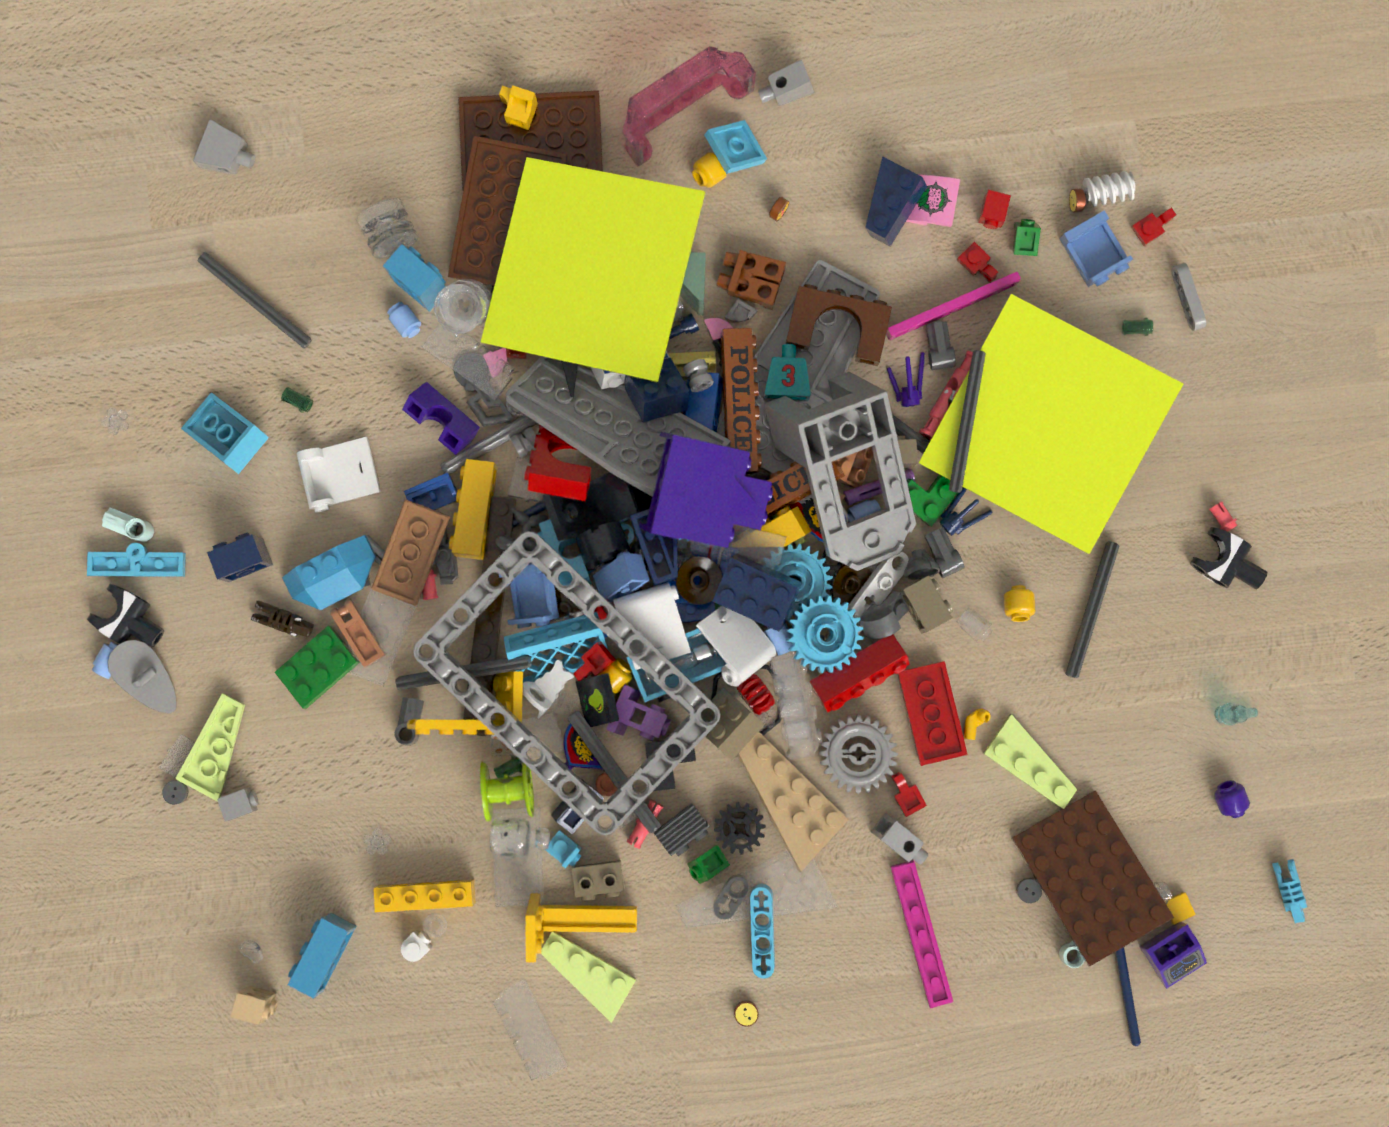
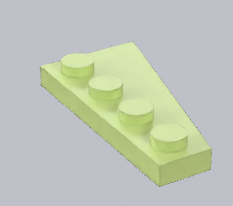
(212, 752)
(1027, 761)
(592, 976)

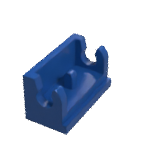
(434, 492)

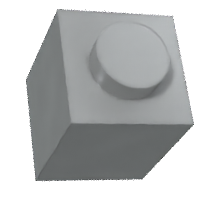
(238, 804)

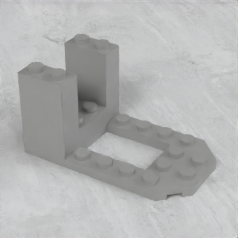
(847, 424)

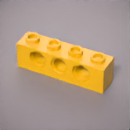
(424, 895)

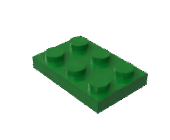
(317, 667)

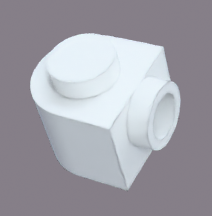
(415, 946)

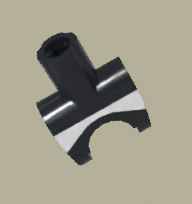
(1230, 562)
(127, 619)

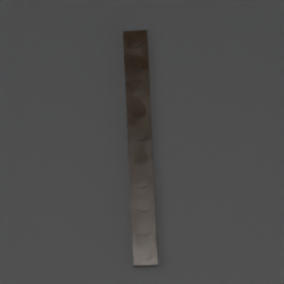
(489, 621)

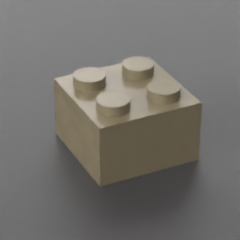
(926, 604)
(735, 726)

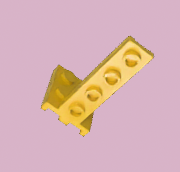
(508, 691)
(573, 919)

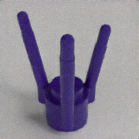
(909, 394)

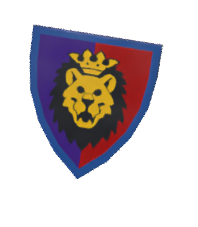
(577, 752)

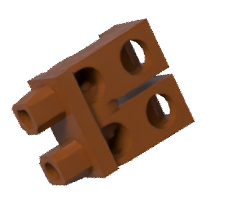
(753, 277)

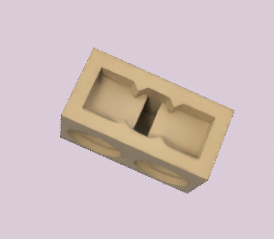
(254, 1005)

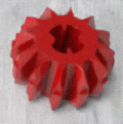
(756, 694)

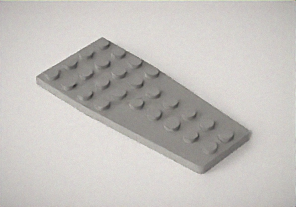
(829, 354)
(601, 421)

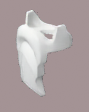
(546, 688)

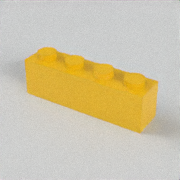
(473, 509)

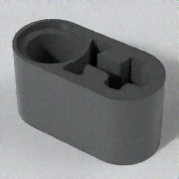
(721, 898)

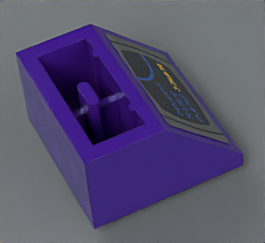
(1174, 954)

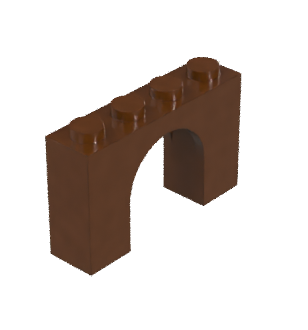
(870, 316)

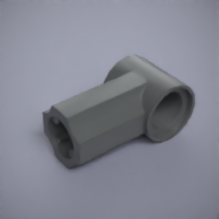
(941, 352)
(944, 553)
(410, 709)

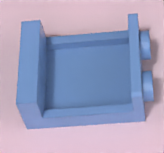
(1095, 250)
(533, 598)

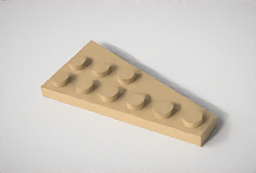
(792, 802)

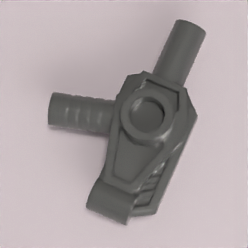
(446, 562)

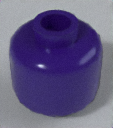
(1231, 799)

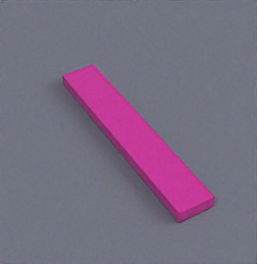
(953, 306)
(921, 934)

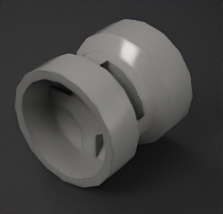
(698, 375)
(524, 442)

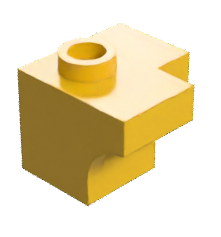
(520, 106)

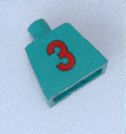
(788, 376)

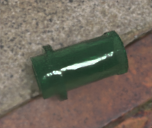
(1137, 327)
(302, 402)
(509, 767)

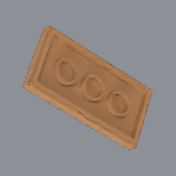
(410, 552)

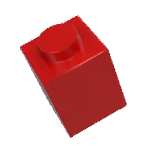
(994, 209)

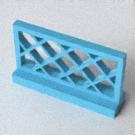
(553, 637)

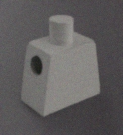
(795, 81)
(222, 150)
(900, 839)

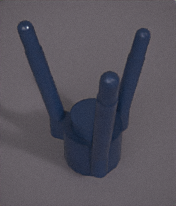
(953, 521)

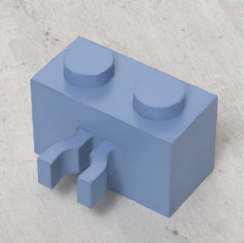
(621, 576)

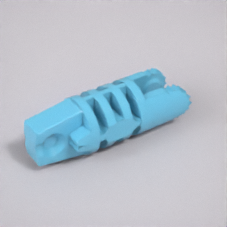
(1291, 891)

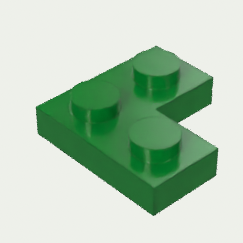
(931, 503)

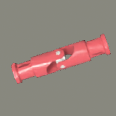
(948, 394)

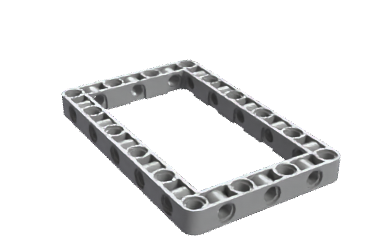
(516, 734)

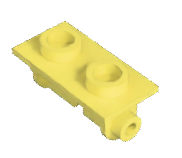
(682, 359)

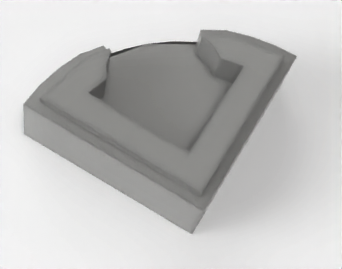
(740, 311)

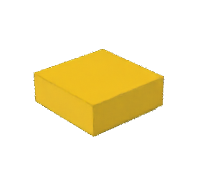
(1180, 908)

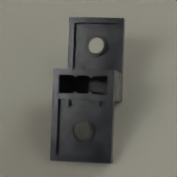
(606, 501)

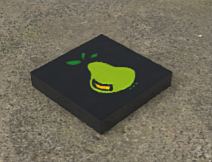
(597, 700)

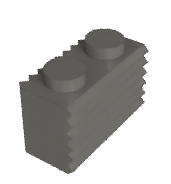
(681, 830)

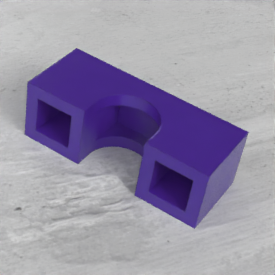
(429, 404)

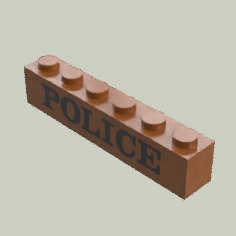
(740, 392)
(792, 486)

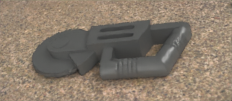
(478, 411)

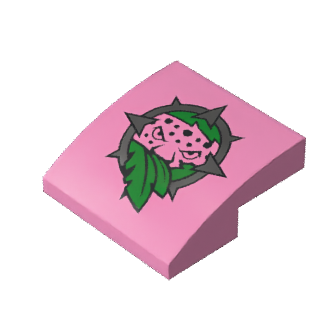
(936, 202)

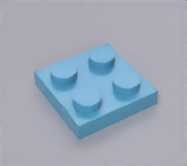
(735, 146)

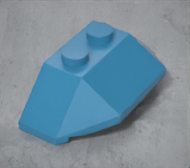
(332, 574)

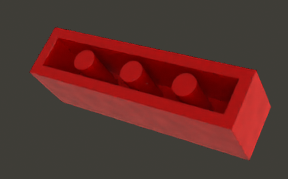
(866, 670)

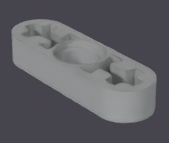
(1188, 296)

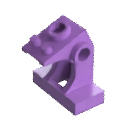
(654, 723)

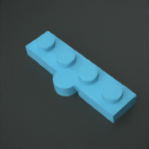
(136, 563)

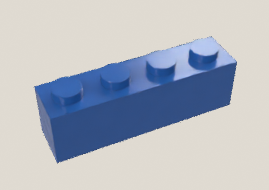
(706, 404)

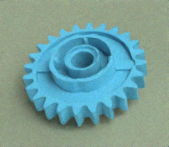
(809, 571)
(841, 639)

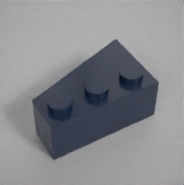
(893, 200)
(657, 550)

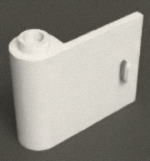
(335, 473)
(656, 618)
(738, 643)

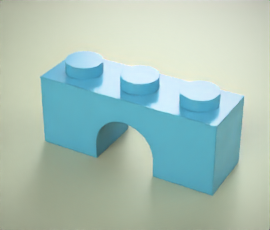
(548, 535)

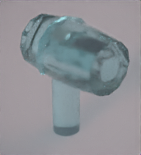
(1233, 714)

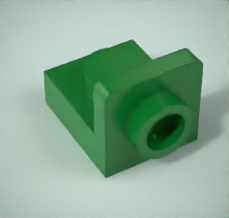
(1026, 237)
(708, 865)

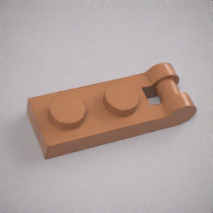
(358, 634)

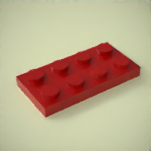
(932, 713)

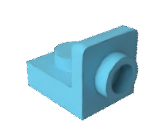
(564, 849)

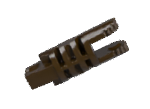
(282, 620)

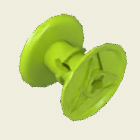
(506, 790)

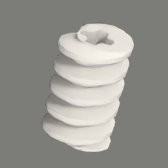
(1109, 187)

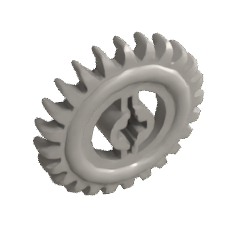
(882, 753)

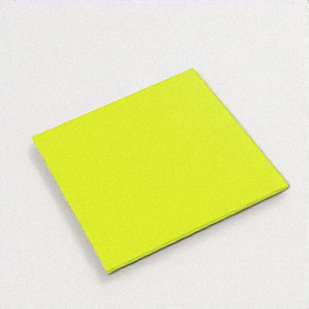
(593, 268)
(1054, 423)

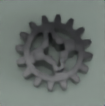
(732, 836)

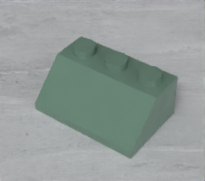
(694, 282)

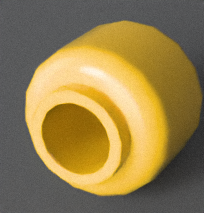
(708, 170)
(1019, 603)
(619, 674)

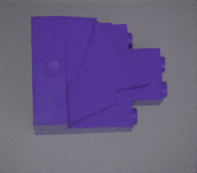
(705, 492)

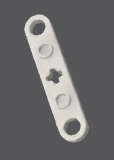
(878, 585)

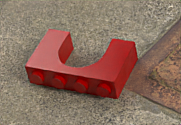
(554, 476)

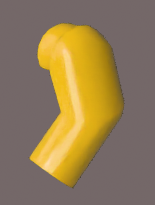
(974, 720)

